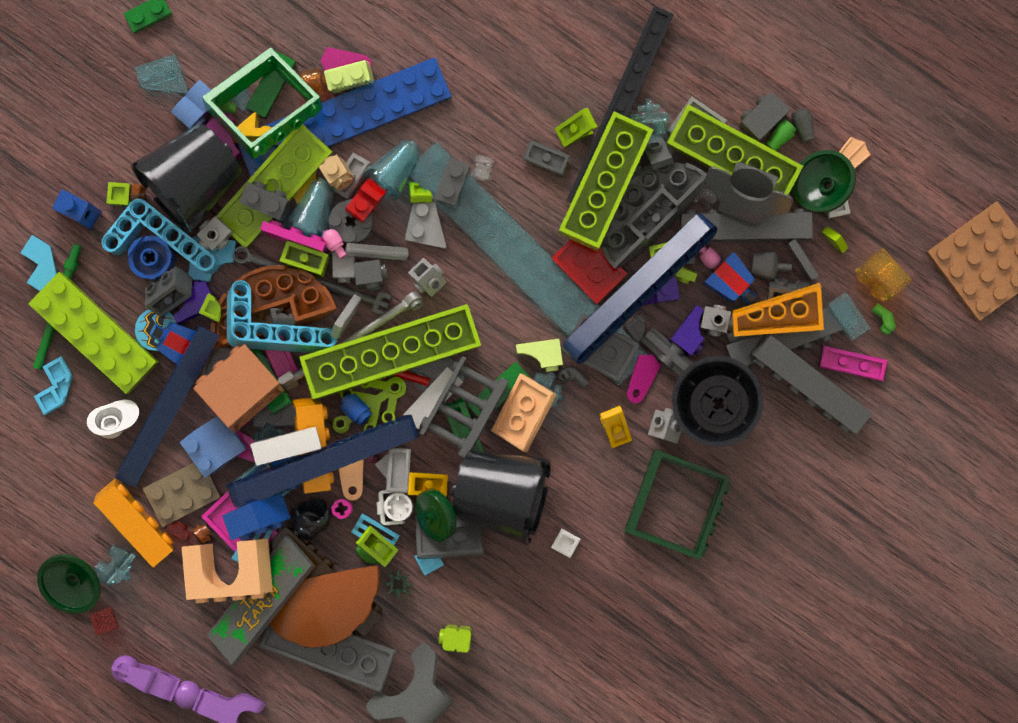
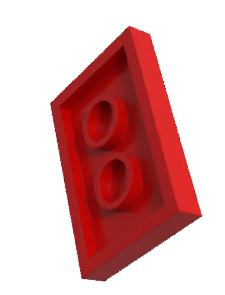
(589, 269)

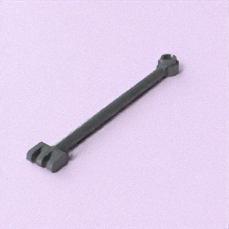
(375, 301)

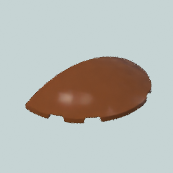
(278, 288)
(328, 607)

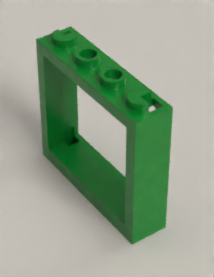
(243, 79)

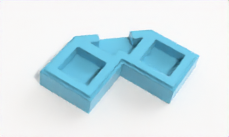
(42, 255)
(61, 379)

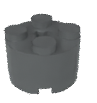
(339, 221)

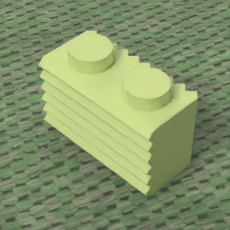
(349, 76)

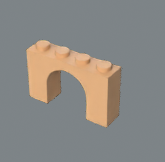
(252, 578)

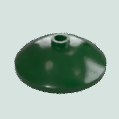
(817, 172)
(68, 584)

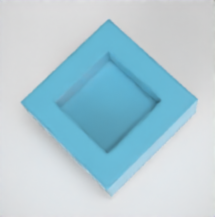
(429, 565)

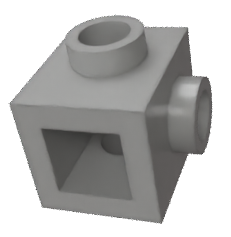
(222, 232)
(427, 277)
(708, 324)
(665, 426)

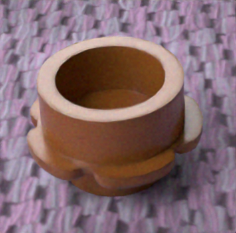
(137, 192)
(202, 534)

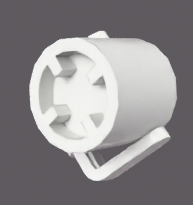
(397, 507)

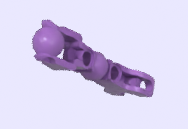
(185, 693)

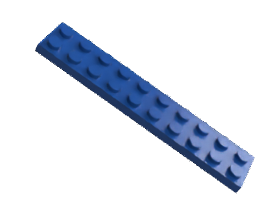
(371, 107)

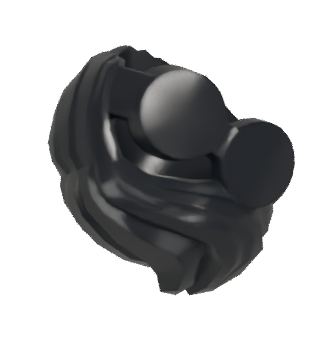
(311, 517)

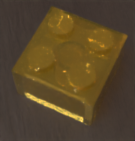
(882, 275)

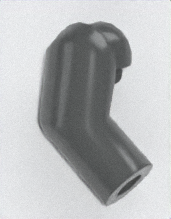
(573, 373)

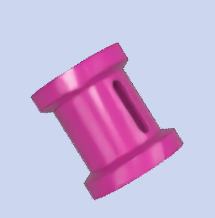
(345, 503)

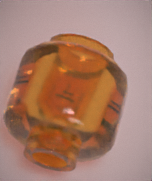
(315, 80)

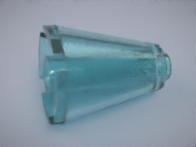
(394, 168)
(313, 209)

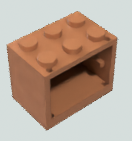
(238, 388)

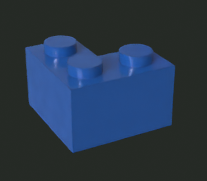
(256, 517)

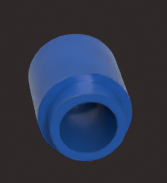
(355, 409)

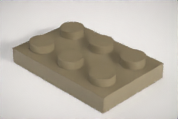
(181, 494)

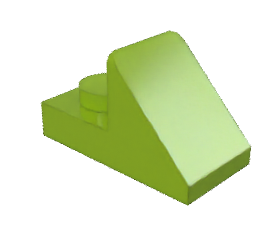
(576, 128)
(377, 546)

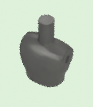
(766, 265)

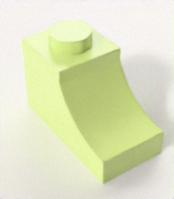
(545, 352)

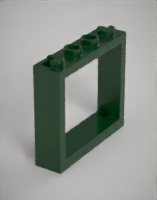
(714, 509)

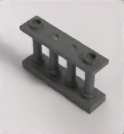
(486, 407)

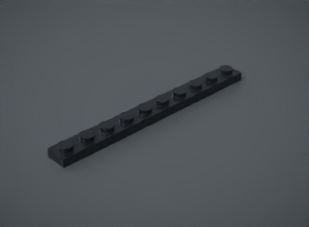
(631, 80)

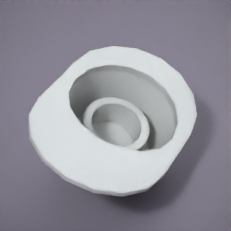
(113, 418)

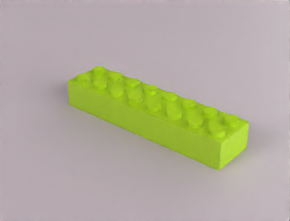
(390, 352)

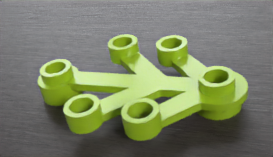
(374, 402)

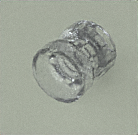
(483, 168)

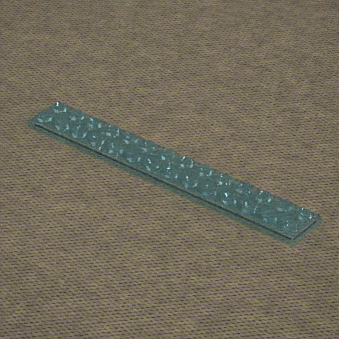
(512, 248)

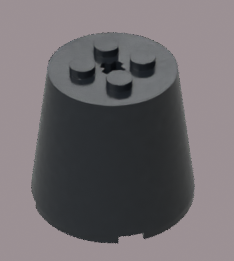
(188, 174)
(711, 380)
(502, 493)

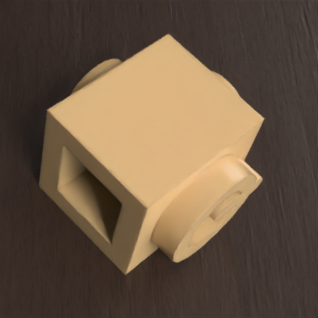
(337, 172)

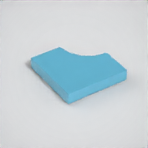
(224, 256)

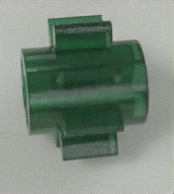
(392, 583)

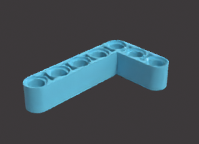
(164, 232)
(270, 331)

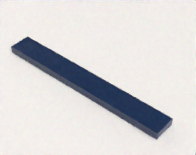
(167, 406)

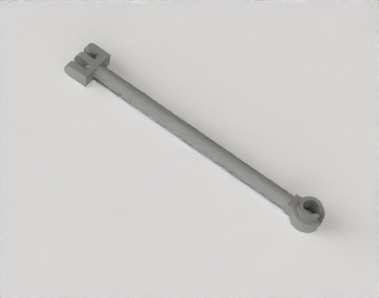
(411, 301)

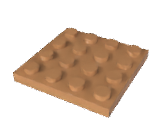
(981, 261)

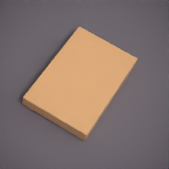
(523, 412)

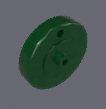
(435, 515)

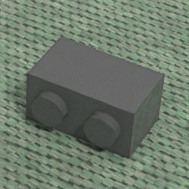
(764, 116)
(452, 183)

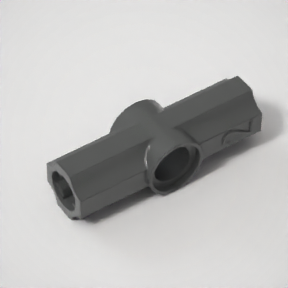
(667, 352)

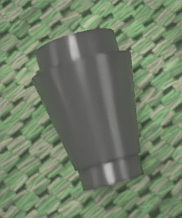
(803, 123)

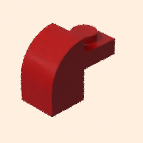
(366, 200)

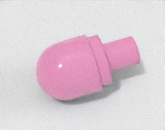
(334, 242)
(709, 257)

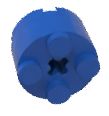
(141, 250)

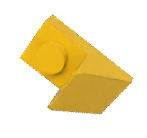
(250, 128)
(615, 427)
(421, 482)

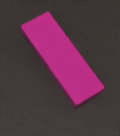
(852, 363)

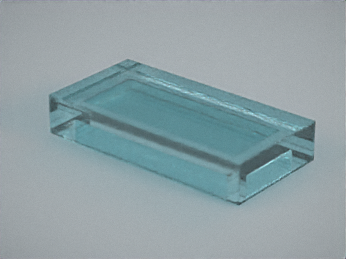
(848, 316)

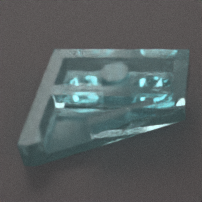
(162, 75)

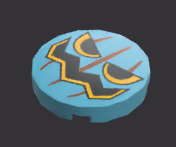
(145, 324)

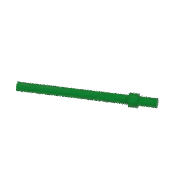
(70, 266)

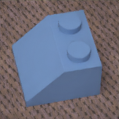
(213, 446)

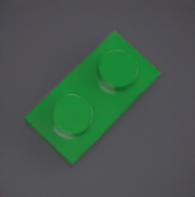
(147, 14)

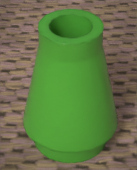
(782, 133)

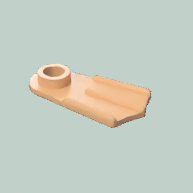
(855, 151)
(352, 477)

